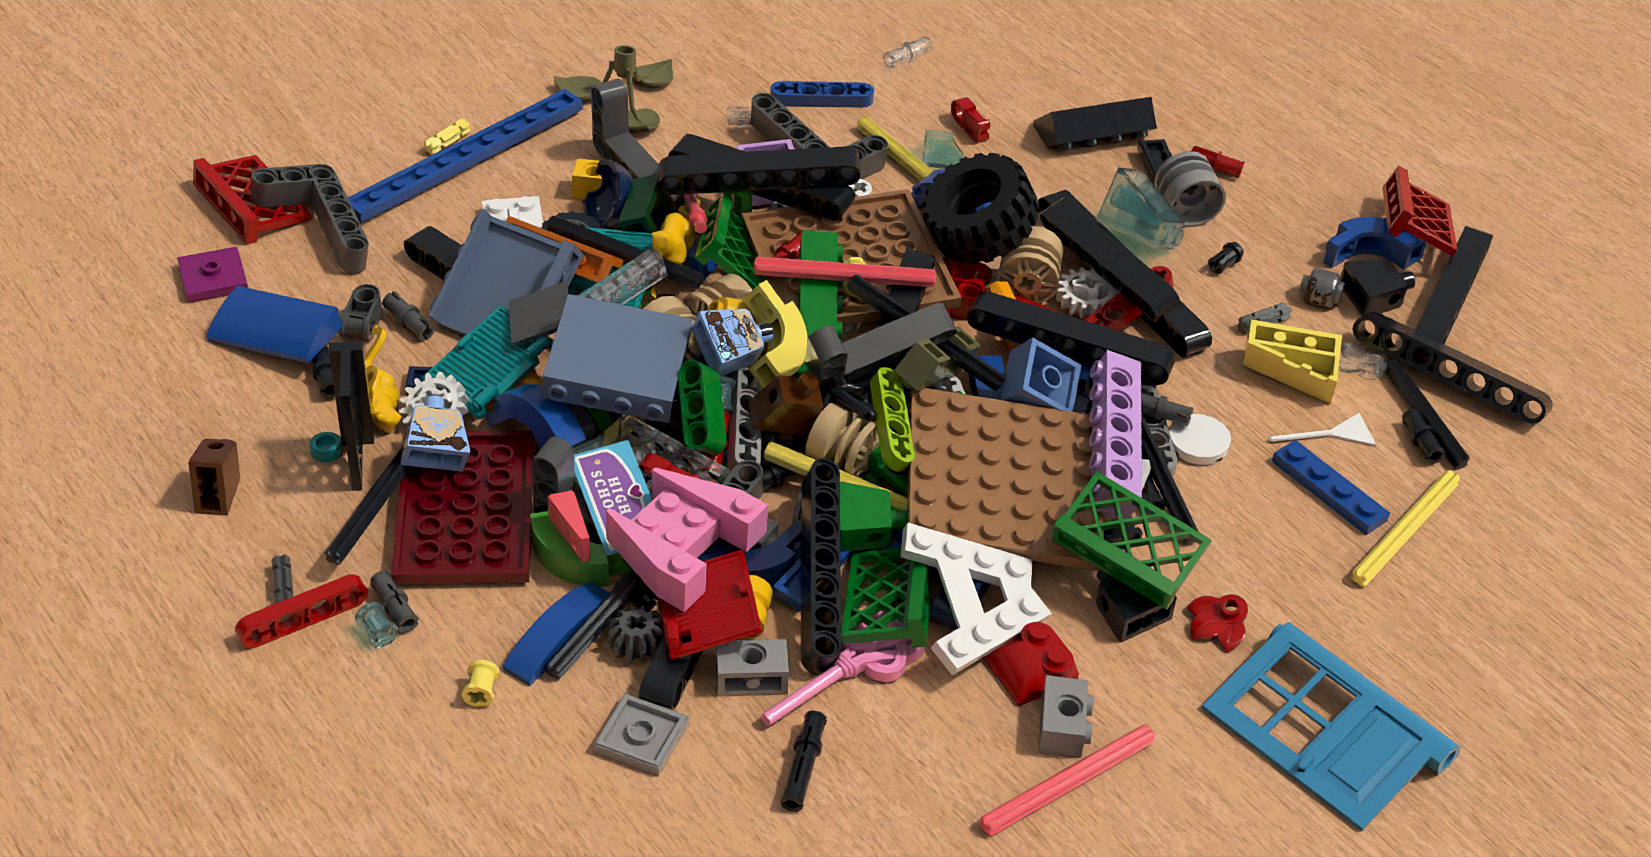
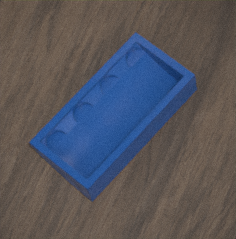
(274, 324)

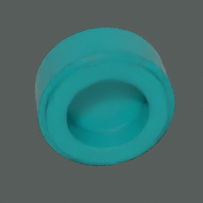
(326, 447)

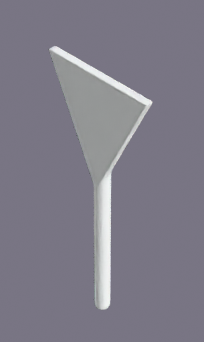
(1350, 430)

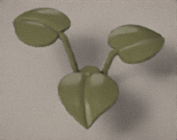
(625, 67)

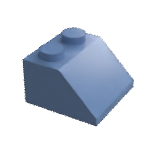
(1041, 377)

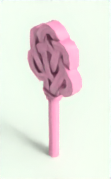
(879, 659)

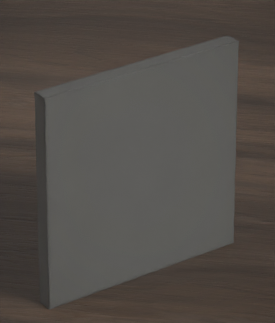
(537, 313)

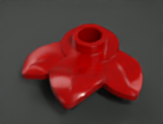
(1215, 620)

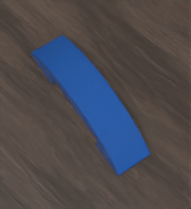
(552, 631)

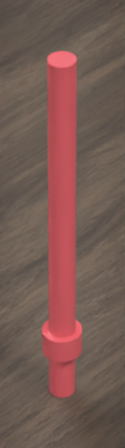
(696, 215)

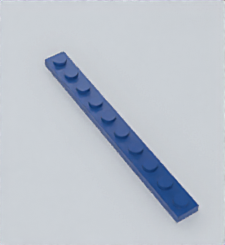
(464, 154)

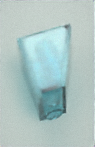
(1141, 211)

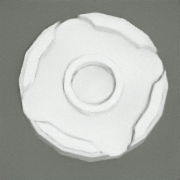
(1201, 441)

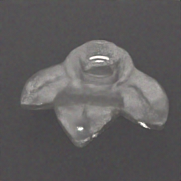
(1366, 361)

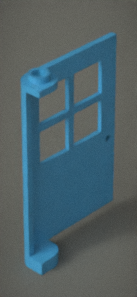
(1360, 755)

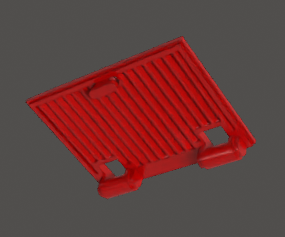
(720, 615)

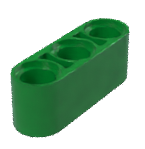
(702, 408)

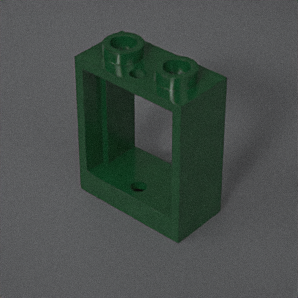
(646, 206)

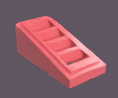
(568, 520)

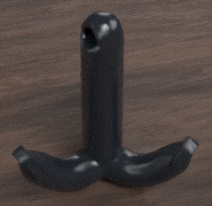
(839, 390)

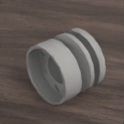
(1191, 187)

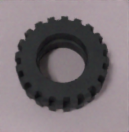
(990, 230)

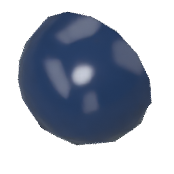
(609, 199)

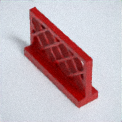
(231, 203)
(1417, 212)

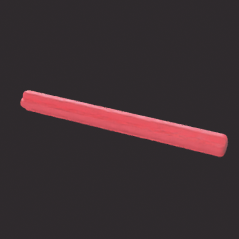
(844, 271)
(1066, 780)

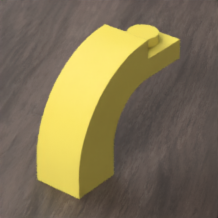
(789, 340)

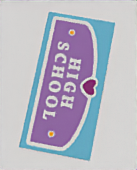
(611, 480)

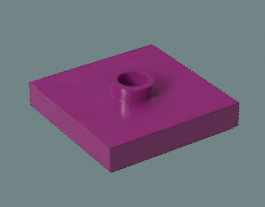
(211, 274)

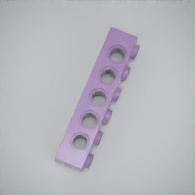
(1116, 427)

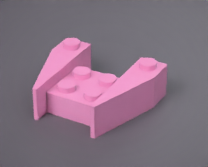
(679, 527)

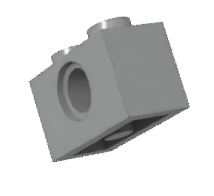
(752, 668)
(1064, 716)

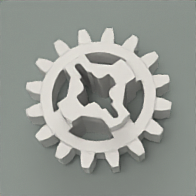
(1083, 292)
(434, 387)

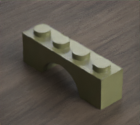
(928, 364)

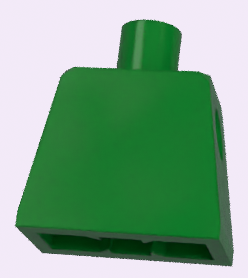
(867, 517)

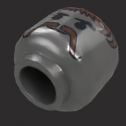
(1322, 288)

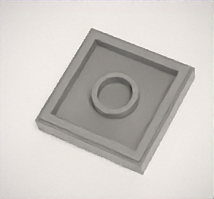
(641, 734)

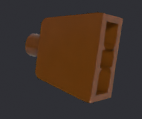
(787, 405)
(214, 463)

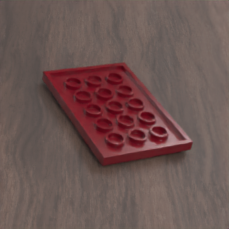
(468, 521)

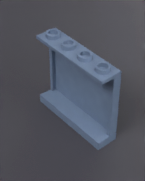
(496, 267)
(616, 358)

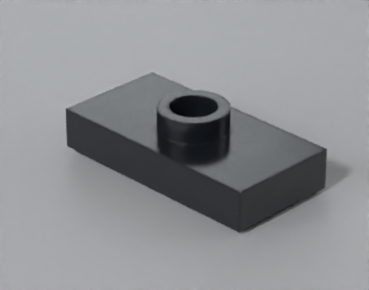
(1153, 155)

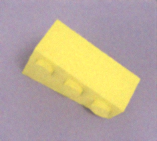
(1295, 357)

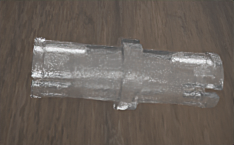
(907, 52)

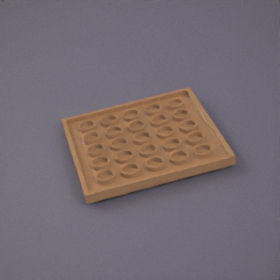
(873, 229)
(998, 472)

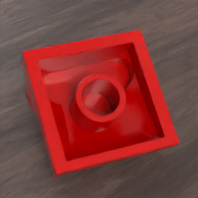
(1028, 659)

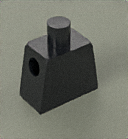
(1375, 285)
(1127, 610)

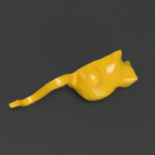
(675, 236)
(382, 387)

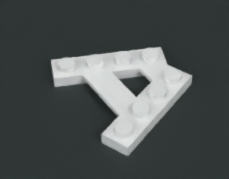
(957, 565)

